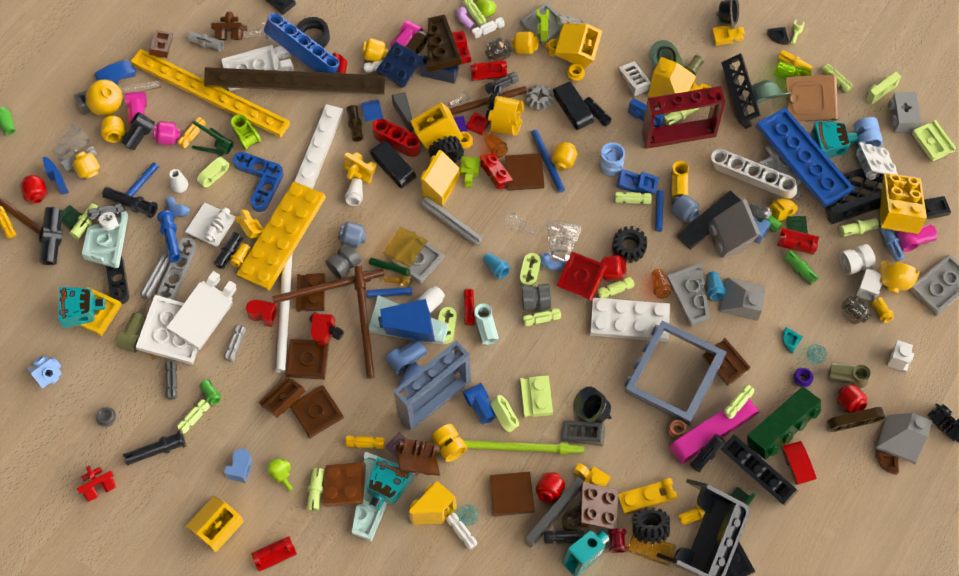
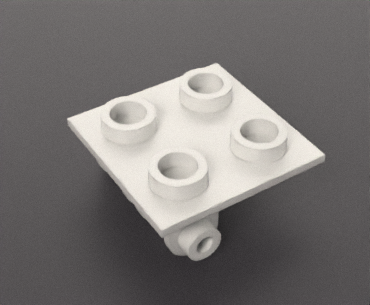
(874, 160)
(211, 224)

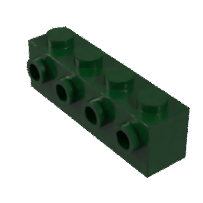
(784, 423)

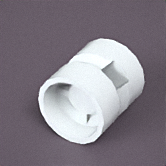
(858, 259)

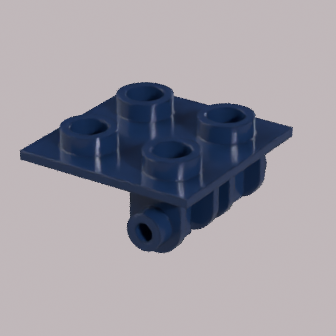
(400, 64)

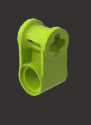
(246, 134)

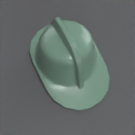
(666, 50)
(767, 90)

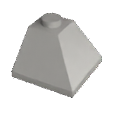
(743, 299)
(904, 436)

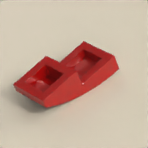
(461, 43)
(799, 462)

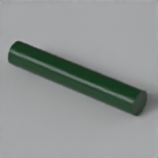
(389, 266)

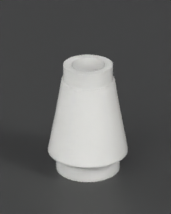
(178, 182)
(354, 194)

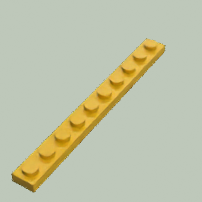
(214, 95)

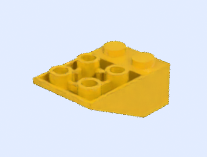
(902, 203)

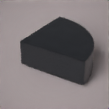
(778, 35)

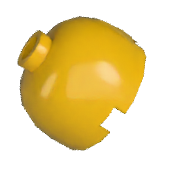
(103, 98)
(897, 276)

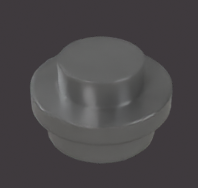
(106, 416)

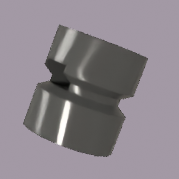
(346, 259)
(536, 296)

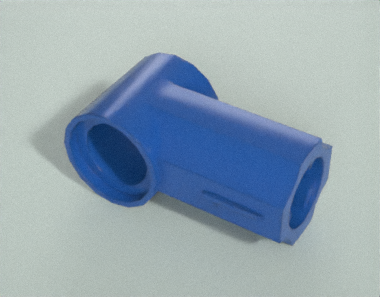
(478, 399)

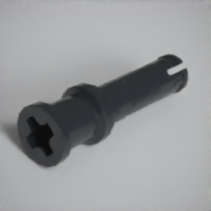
(137, 204)
(164, 445)

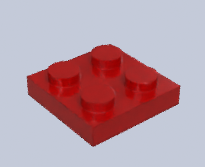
(581, 276)

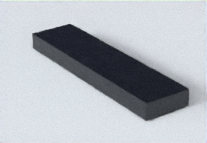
(699, 228)

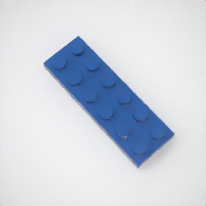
(804, 157)

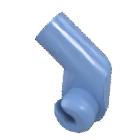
(177, 209)
(550, 264)

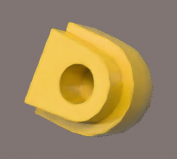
(782, 208)

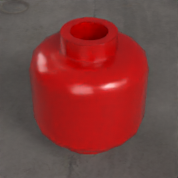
(33, 189)
(615, 267)
(852, 398)
(550, 487)

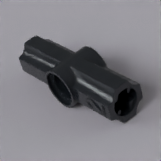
(50, 236)

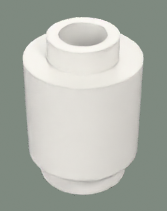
(433, 296)

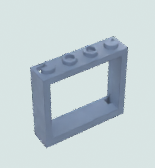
(648, 349)
(433, 385)

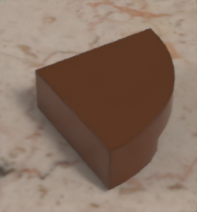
(888, 462)

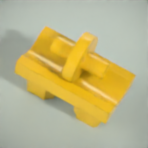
(357, 168)

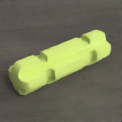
(474, 12)
(846, 86)
(633, 197)
(615, 288)
(541, 317)
(738, 401)
(194, 414)

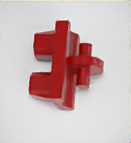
(88, 489)

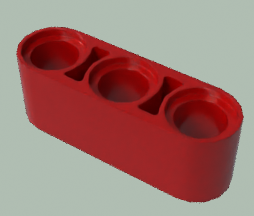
(400, 144)

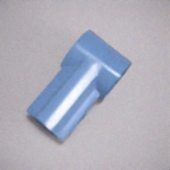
(401, 359)

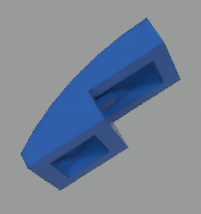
(116, 71)
(371, 110)
(54, 175)
(637, 183)

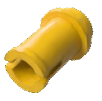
(239, 256)
(883, 311)

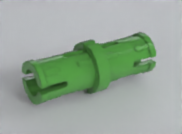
(801, 267)

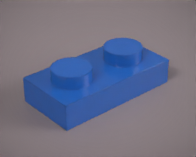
(637, 110)

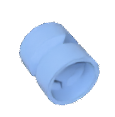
(868, 131)
(612, 159)

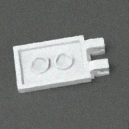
(260, 59)
(202, 311)

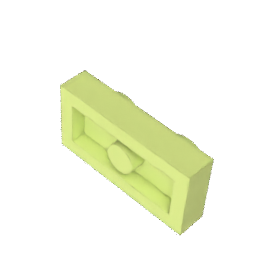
(886, 85)

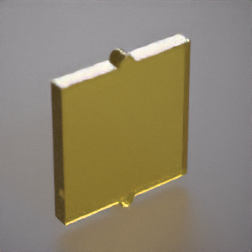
(405, 247)

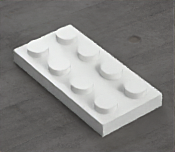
(627, 318)

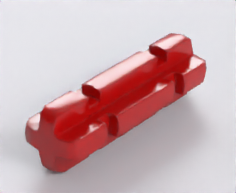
(469, 318)

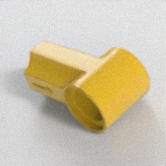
(679, 182)

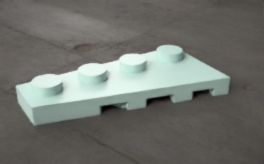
(440, 329)
(366, 518)

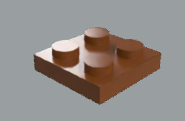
(344, 484)

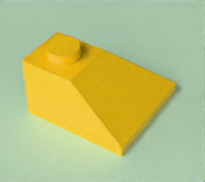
(670, 79)

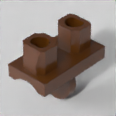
(229, 26)

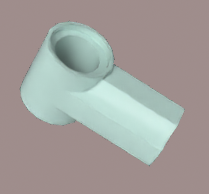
(486, 325)

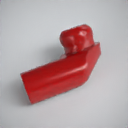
(342, 63)

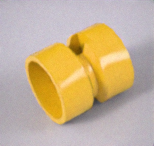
(449, 442)

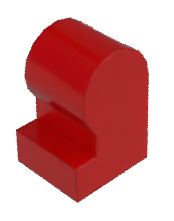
(262, 310)
(320, 328)

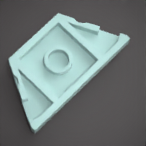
(103, 245)

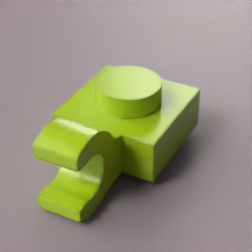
(542, 28)
(470, 168)

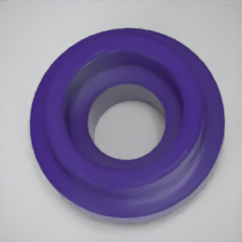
(803, 372)

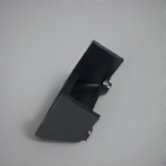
(716, 536)

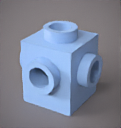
(45, 370)

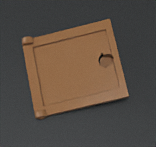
(812, 97)

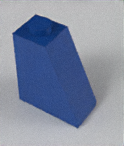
(408, 321)

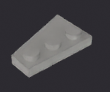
(690, 292)

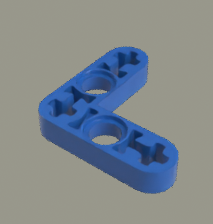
(265, 175)

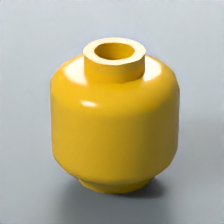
(525, 42)
(374, 50)
(112, 129)
(564, 156)
(85, 165)

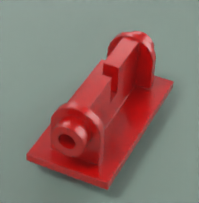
(488, 70)
(493, 167)
(798, 241)
(273, 554)

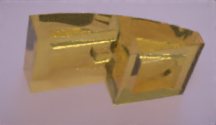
(650, 551)

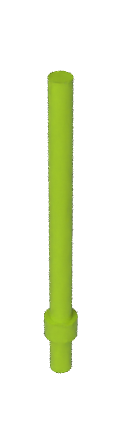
(563, 448)

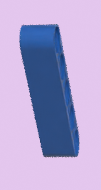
(300, 44)

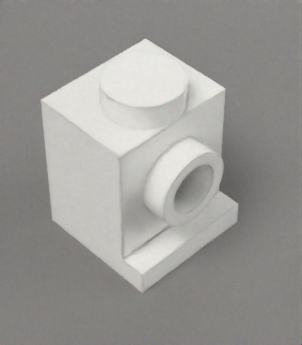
(870, 285)
(900, 356)

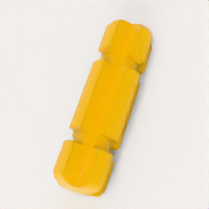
(190, 133)
(6, 224)
(365, 442)

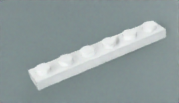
(319, 146)

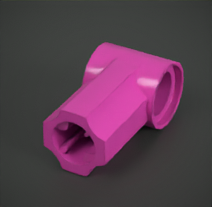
(407, 33)
(135, 103)
(910, 241)

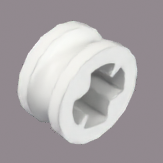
(108, 221)

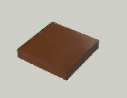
(525, 171)
(307, 359)
(316, 411)
(512, 493)

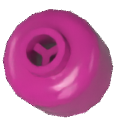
(166, 133)

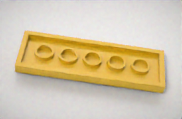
(281, 235)

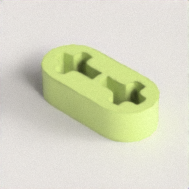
(213, 172)
(533, 271)
(452, 322)
(504, 413)

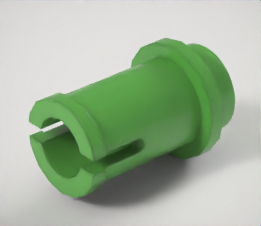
(775, 224)
(212, 396)

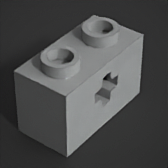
(904, 112)

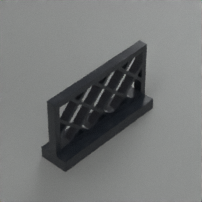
(862, 203)

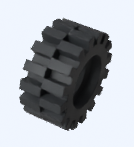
(450, 146)
(631, 234)
(654, 533)

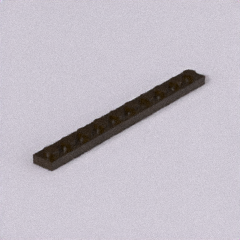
(294, 80)

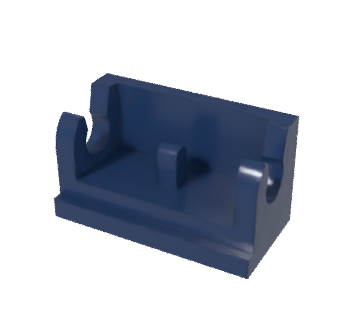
(446, 74)

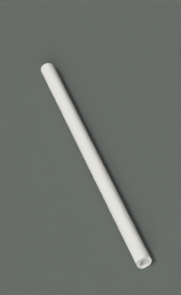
(283, 318)

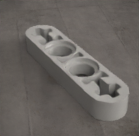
(174, 270)

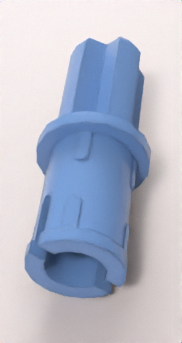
(892, 243)

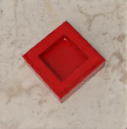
(478, 123)

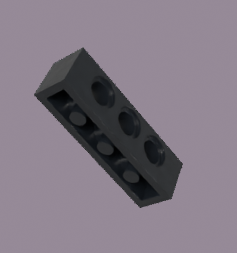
(759, 470)

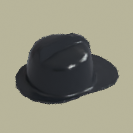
(728, 12)
(592, 405)

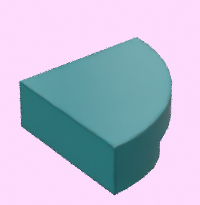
(791, 339)

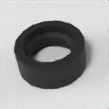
(315, 22)

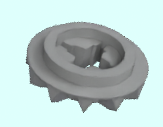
(545, 101)

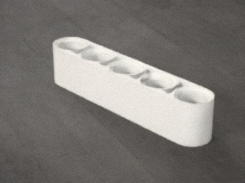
(758, 180)

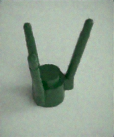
(222, 143)

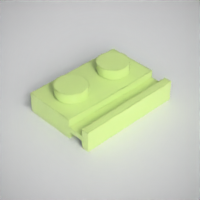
(933, 141)
(536, 396)

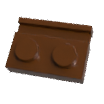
(311, 302)
(732, 365)
(282, 396)

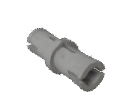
(196, 38)

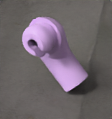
(461, 16)

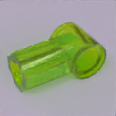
(788, 70)

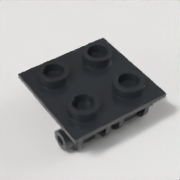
(944, 412)

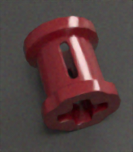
(617, 540)

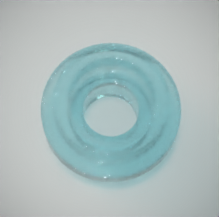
(816, 358)
(468, 509)

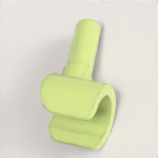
(796, 29)

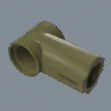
(129, 337)
(847, 374)

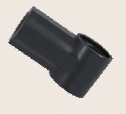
(140, 126)

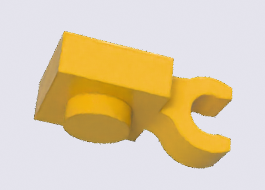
(725, 35)
(250, 226)
(594, 476)

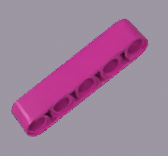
(691, 443)

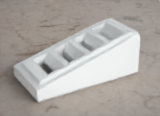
(635, 89)

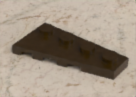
(441, 45)

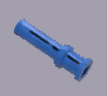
(168, 229)

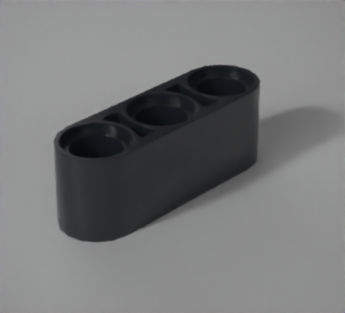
(573, 105)
(393, 164)

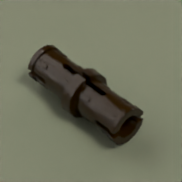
(352, 111)

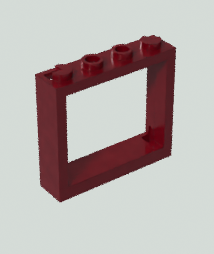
(684, 131)

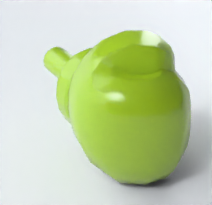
(486, 7)
(278, 470)

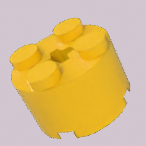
(506, 116)

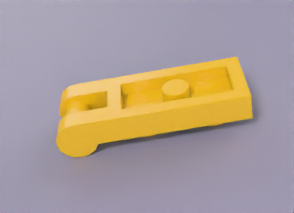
(647, 496)

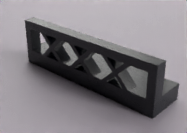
(736, 90)

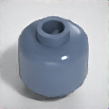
(685, 208)
(352, 234)

